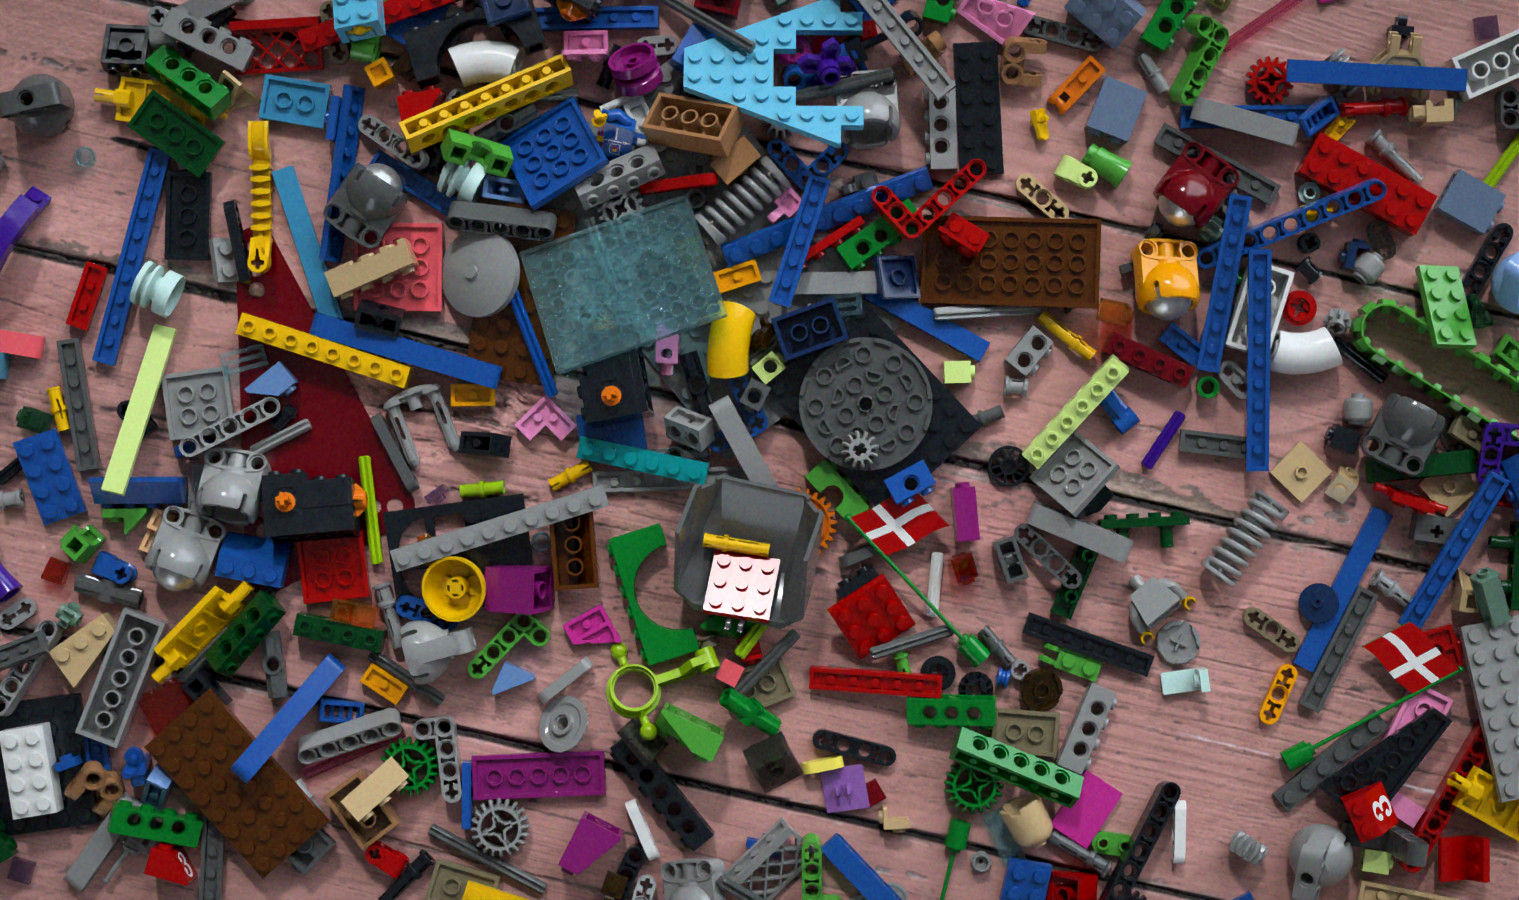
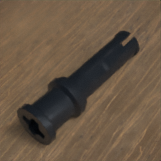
(217, 20)
(413, 871)

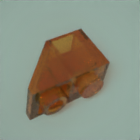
(1115, 313)
(353, 612)

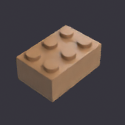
(363, 832)

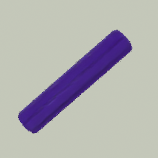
(1163, 439)

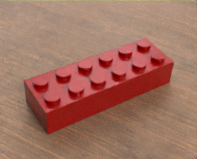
(1340, 167)

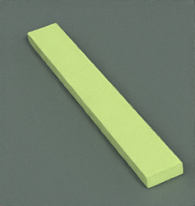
(139, 410)

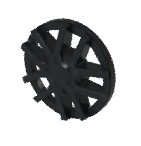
(1008, 466)

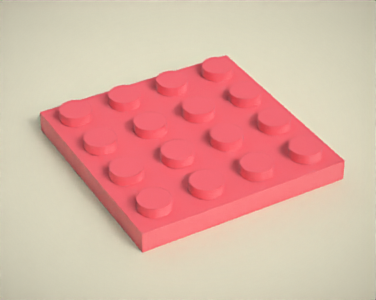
(415, 291)

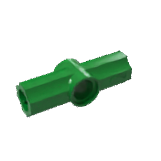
(750, 711)

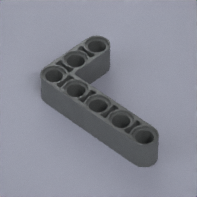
(1396, 841)

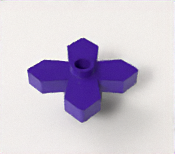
(828, 65)

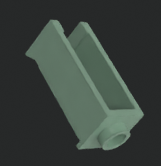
(1490, 596)

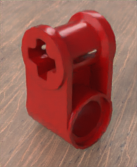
(388, 860)

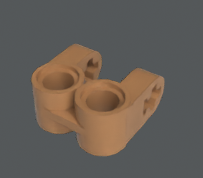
(934, 44)
(1016, 60)
(99, 783)

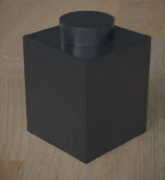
(1342, 438)

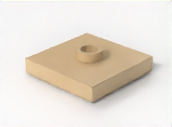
(1300, 471)
(1448, 490)

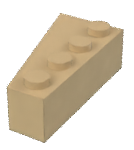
(372, 269)

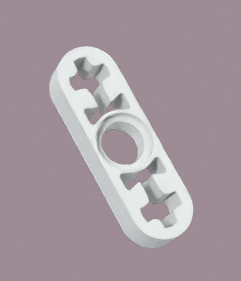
(642, 829)
(1178, 840)

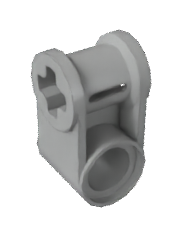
(156, 37)

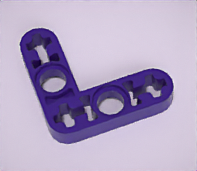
(1503, 439)

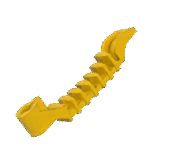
(262, 202)

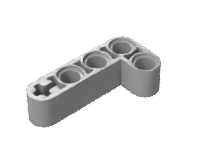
(444, 758)

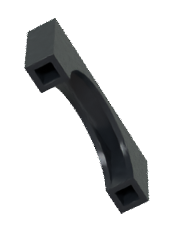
(429, 43)

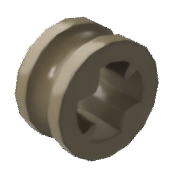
(708, 641)

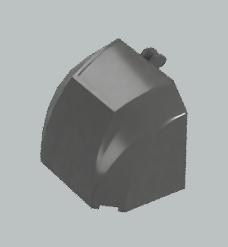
(754, 514)

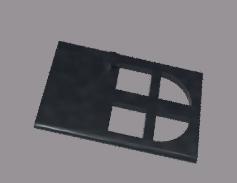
(507, 551)

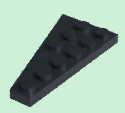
(1391, 759)

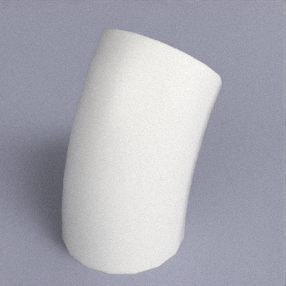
(486, 61)
(1304, 352)

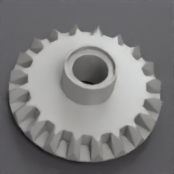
(563, 724)

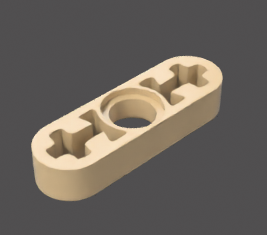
(1033, 182)

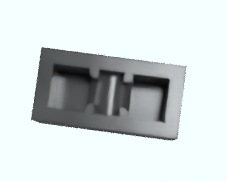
(1421, 529)
(1010, 559)

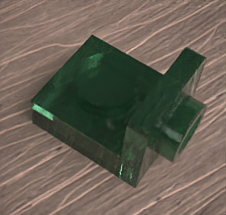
(1478, 315)
(34, 419)

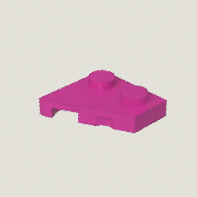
(592, 627)

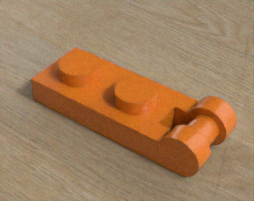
(1077, 84)

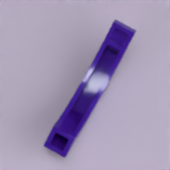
(19, 218)

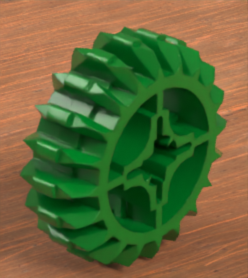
(407, 756)
(963, 786)

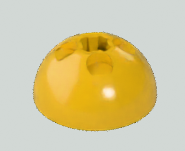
(445, 595)

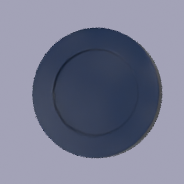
(1318, 603)

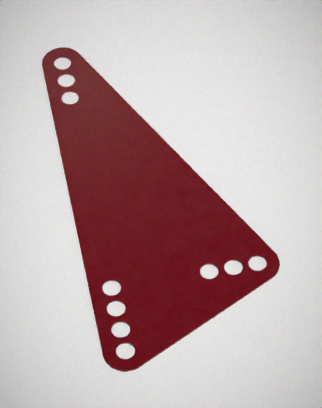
(323, 396)

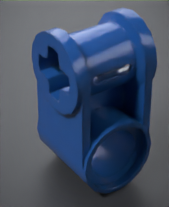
(111, 567)

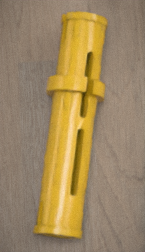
(1067, 336)
(728, 543)

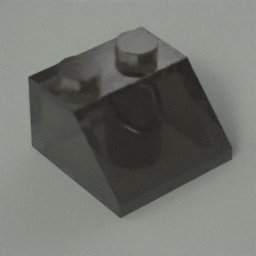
(772, 762)

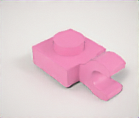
(786, 204)

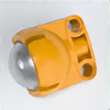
(1165, 277)

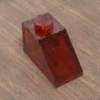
(963, 567)

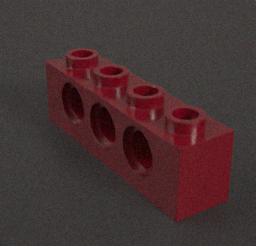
(1147, 360)

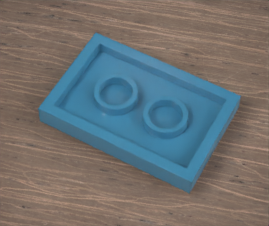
(294, 101)

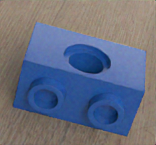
(920, 474)

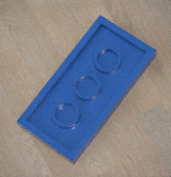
(50, 476)

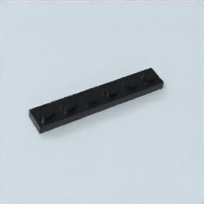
(1087, 644)

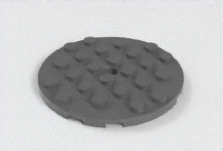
(872, 371)

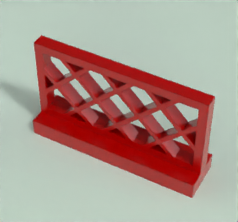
(277, 25)

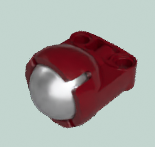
(1194, 187)

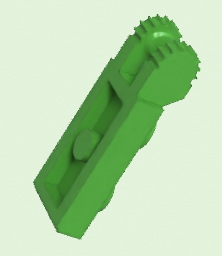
(1073, 662)

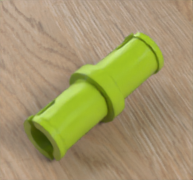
(482, 489)

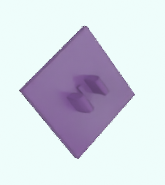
(845, 789)

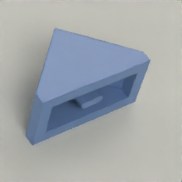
(502, 190)
(511, 676)

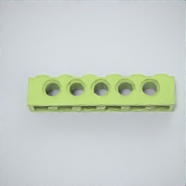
(1075, 411)

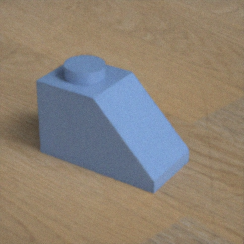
(275, 381)
(157, 788)

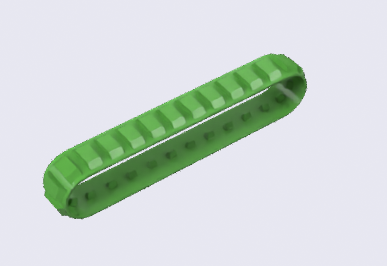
(1415, 380)

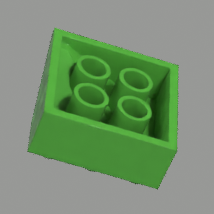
(690, 731)

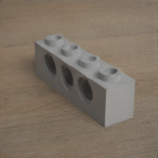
(237, 60)
(947, 160)
(620, 176)
(1093, 694)

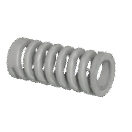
(712, 227)
(1242, 532)

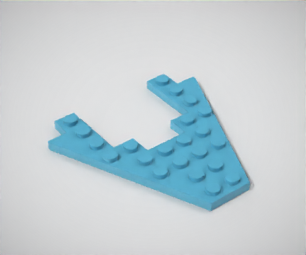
(734, 77)

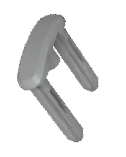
(412, 397)

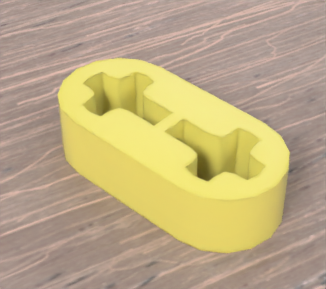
(822, 764)

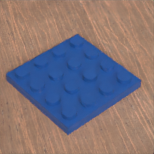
(554, 153)

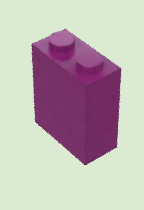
(964, 512)

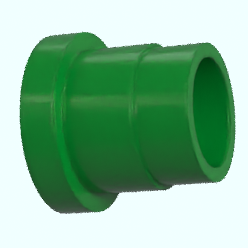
(1214, 384)

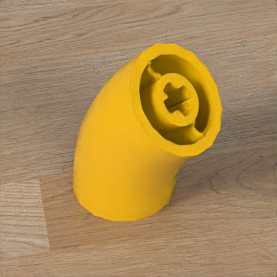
(730, 342)

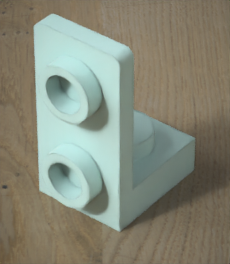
(1185, 681)

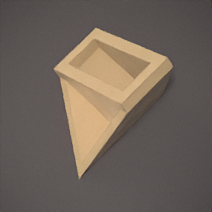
(240, 94)
(1463, 594)

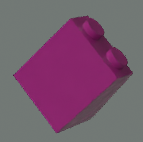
(519, 588)
(588, 843)

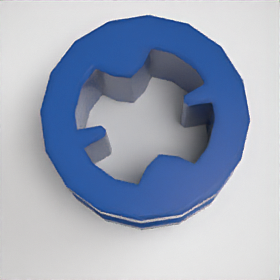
(1002, 677)

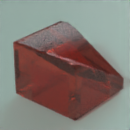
(56, 571)

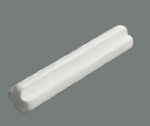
(935, 582)

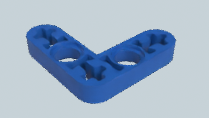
(803, 170)
(748, 415)

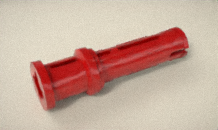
(1383, 107)

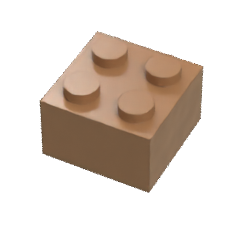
(738, 163)

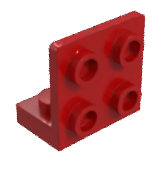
(963, 234)
(1464, 858)

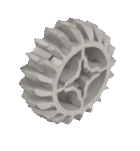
(503, 836)

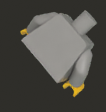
(1154, 602)

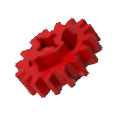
(1268, 71)

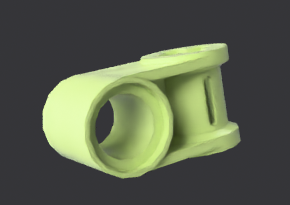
(1071, 170)

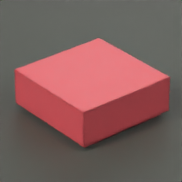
(730, 672)

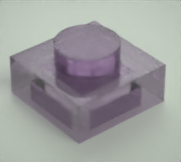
(1486, 28)
(437, 495)
(21, 870)

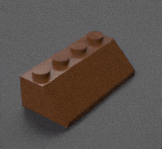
(574, 553)

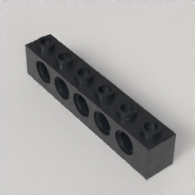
(690, 839)

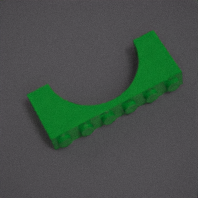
(657, 641)

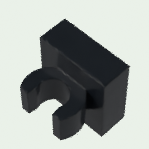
(1401, 27)

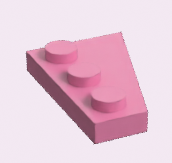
(996, 17)

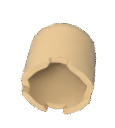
(1027, 820)

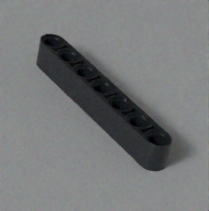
(1146, 842)

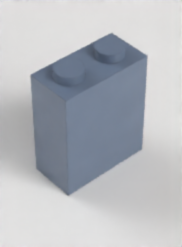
(1115, 111)
(1470, 202)

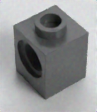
(761, 388)

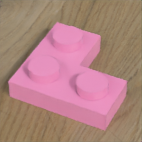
(544, 414)

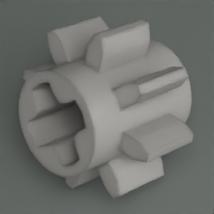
(1337, 321)

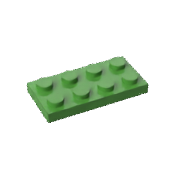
(1445, 307)

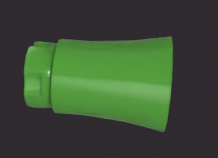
(1107, 164)

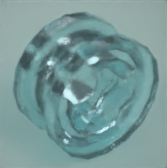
(81, 162)
(536, 546)

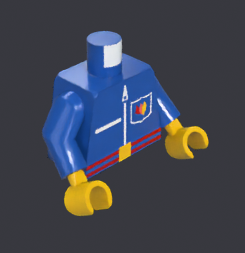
(616, 132)

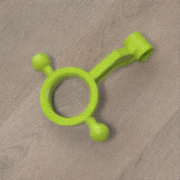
(704, 660)

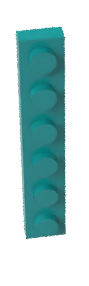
(643, 460)

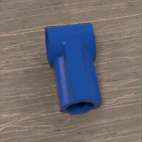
(1121, 415)

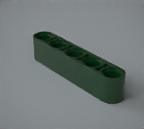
(1437, 465)

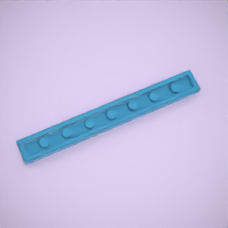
(306, 240)

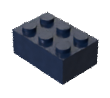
(810, 329)

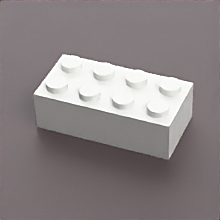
(1489, 65)
(1237, 329)
(30, 770)

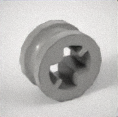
(1015, 664)

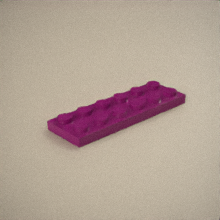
(538, 774)

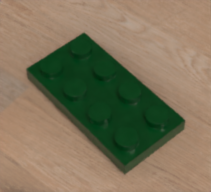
(176, 133)

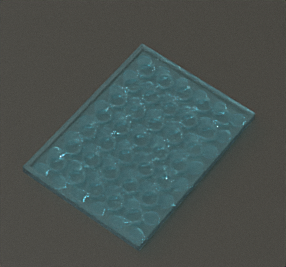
(622, 284)

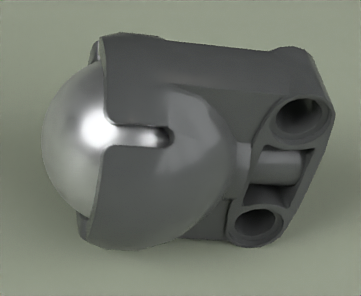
(367, 202)

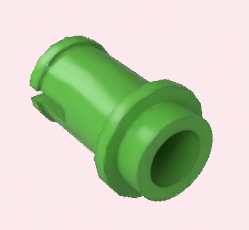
(901, 661)

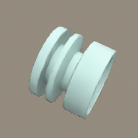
(462, 179)
(154, 287)

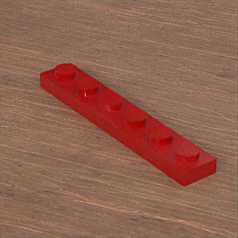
(875, 681)

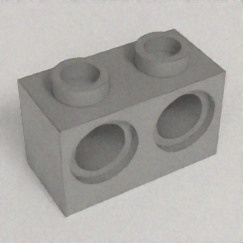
(1024, 347)
(689, 428)

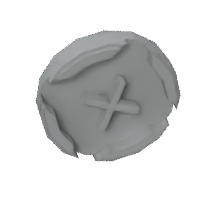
(1178, 642)

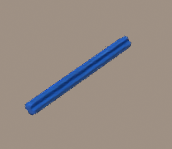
(533, 345)

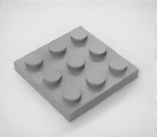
(197, 401)
(1075, 473)

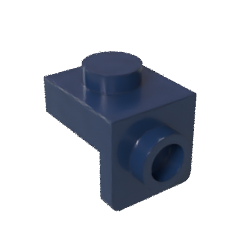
(1348, 255)

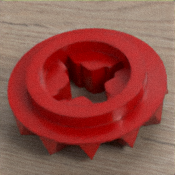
(1308, 304)

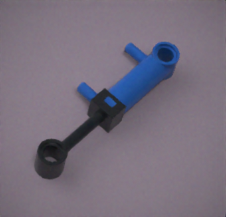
(854, 49)

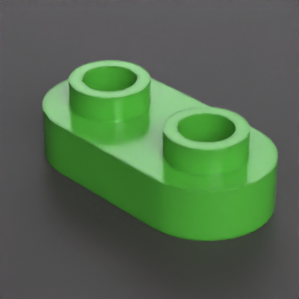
(1113, 845)

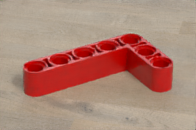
(932, 204)

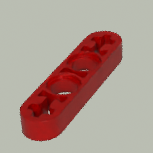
(678, 183)

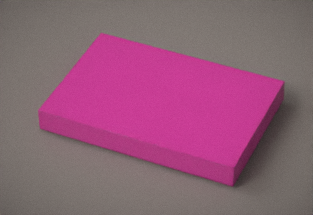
(1089, 812)

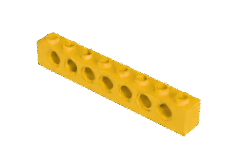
(487, 102)
(324, 350)

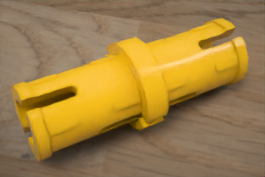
(58, 408)
(570, 475)

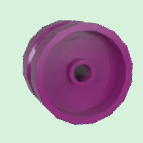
(635, 69)

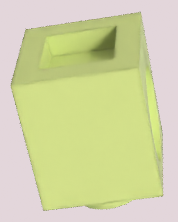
(760, 371)
(958, 372)
(1375, 860)

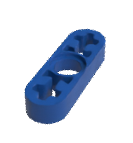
(409, 613)

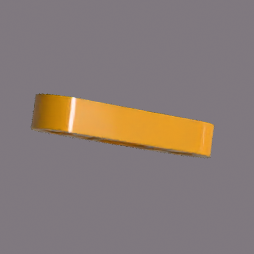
(1268, 696)

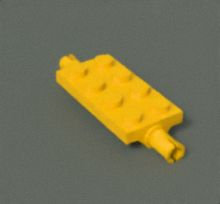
(133, 93)
(199, 628)
(1479, 798)

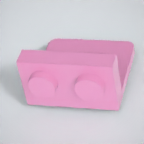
(585, 44)

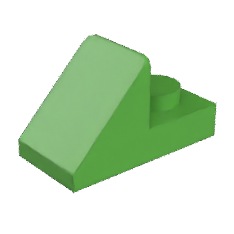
(1507, 351)
(132, 517)

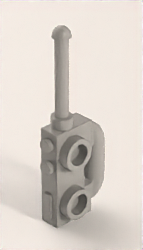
(135, 846)

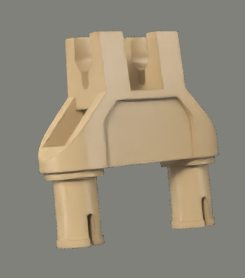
(1394, 56)

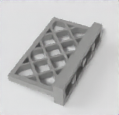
(759, 855)

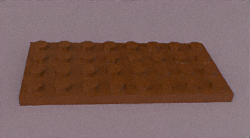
(1019, 266)
(499, 337)
(259, 818)

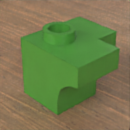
(82, 543)

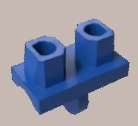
(136, 766)

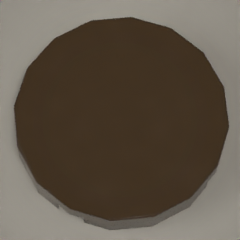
(1040, 689)

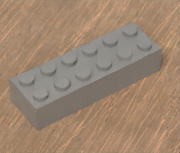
(122, 677)

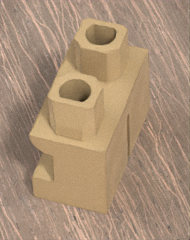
(1430, 115)

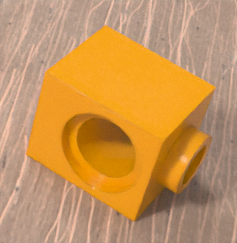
(380, 73)

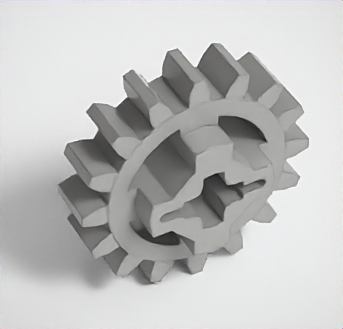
(612, 205)

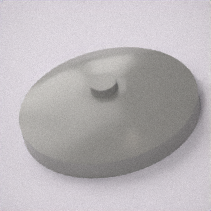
(480, 274)

